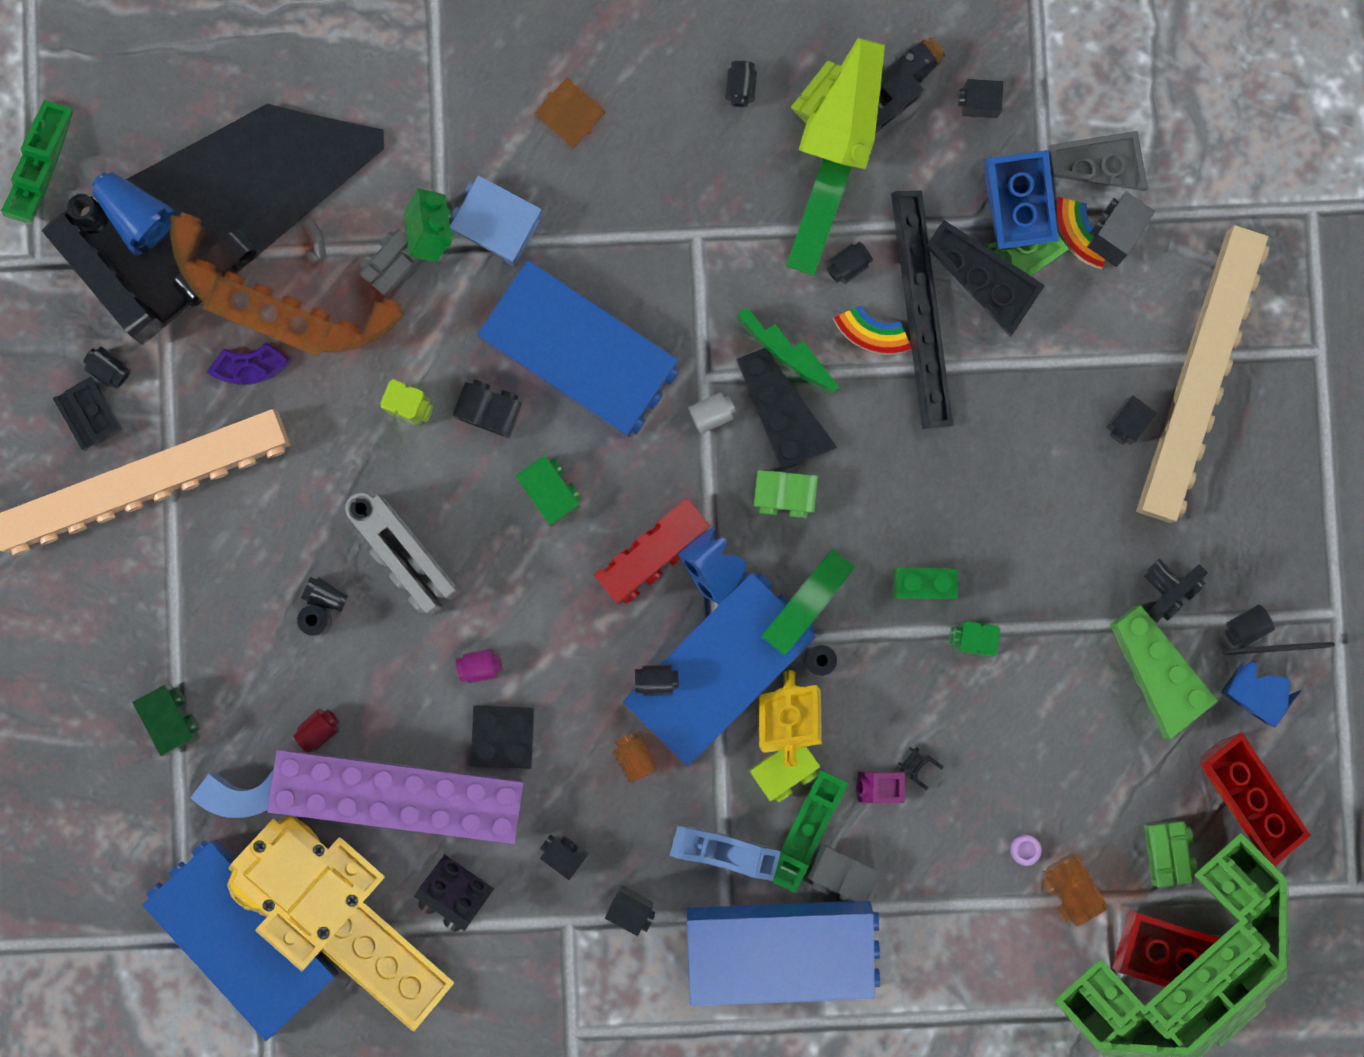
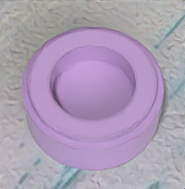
(1025, 849)

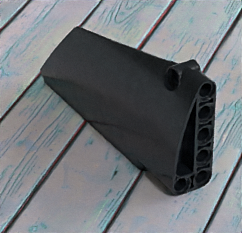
(242, 184)

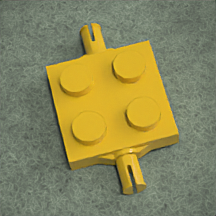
(790, 718)

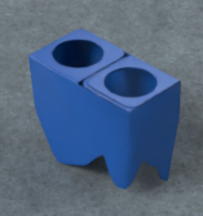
(711, 571)
(1262, 697)

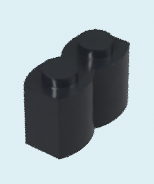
(488, 409)

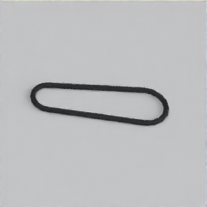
(1275, 648)

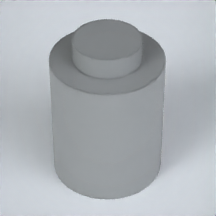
(712, 412)

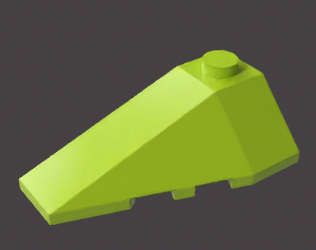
(847, 117)

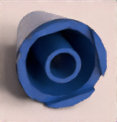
(132, 211)

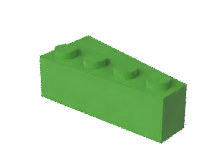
(1165, 678)

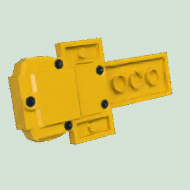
(317, 905)

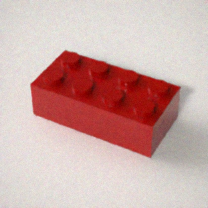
(1158, 948)

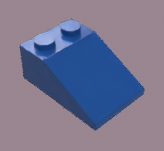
(1021, 199)

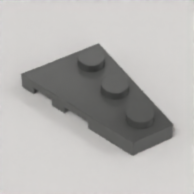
(1101, 160)

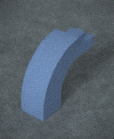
(229, 801)
(725, 852)

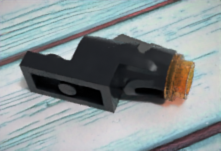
(901, 78)

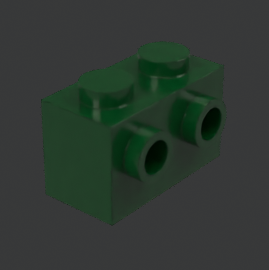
(167, 719)

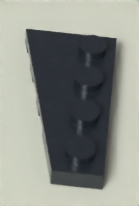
(990, 279)
(784, 415)

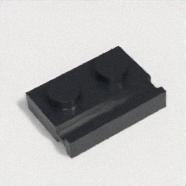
(87, 413)

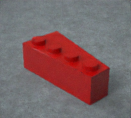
(652, 552)

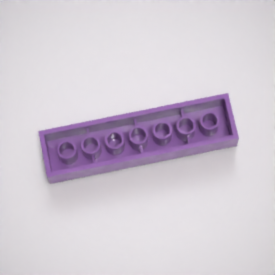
(395, 796)

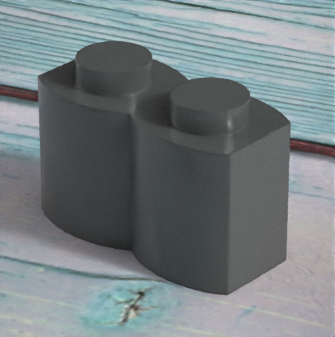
(842, 875)

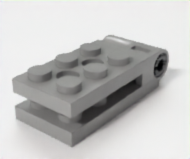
(380, 523)

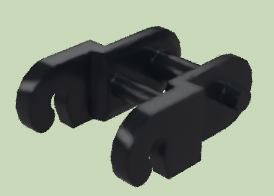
(914, 752)

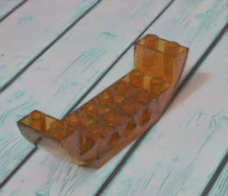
(220, 290)

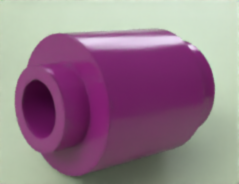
(478, 666)

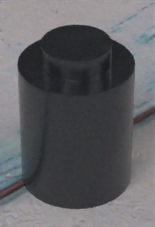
(1249, 627)

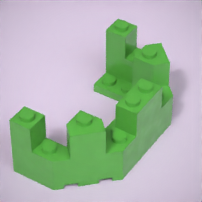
(1217, 990)

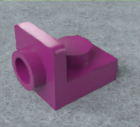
(881, 787)

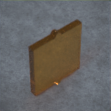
(570, 113)

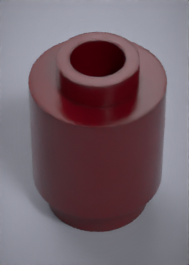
(316, 730)

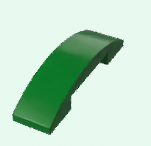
(818, 217)
(808, 602)
(808, 829)

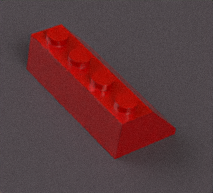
(1254, 798)

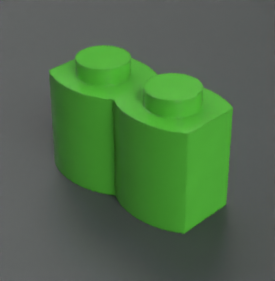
(785, 492)

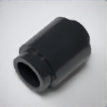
(741, 83)
(849, 263)
(106, 367)
(324, 620)
(813, 653)
(656, 680)

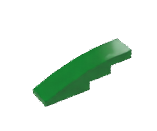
(38, 162)
(797, 358)

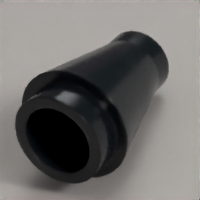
(323, 594)

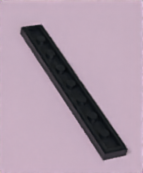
(922, 309)

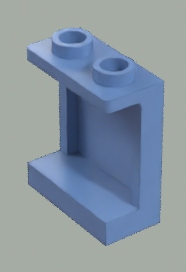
(495, 219)

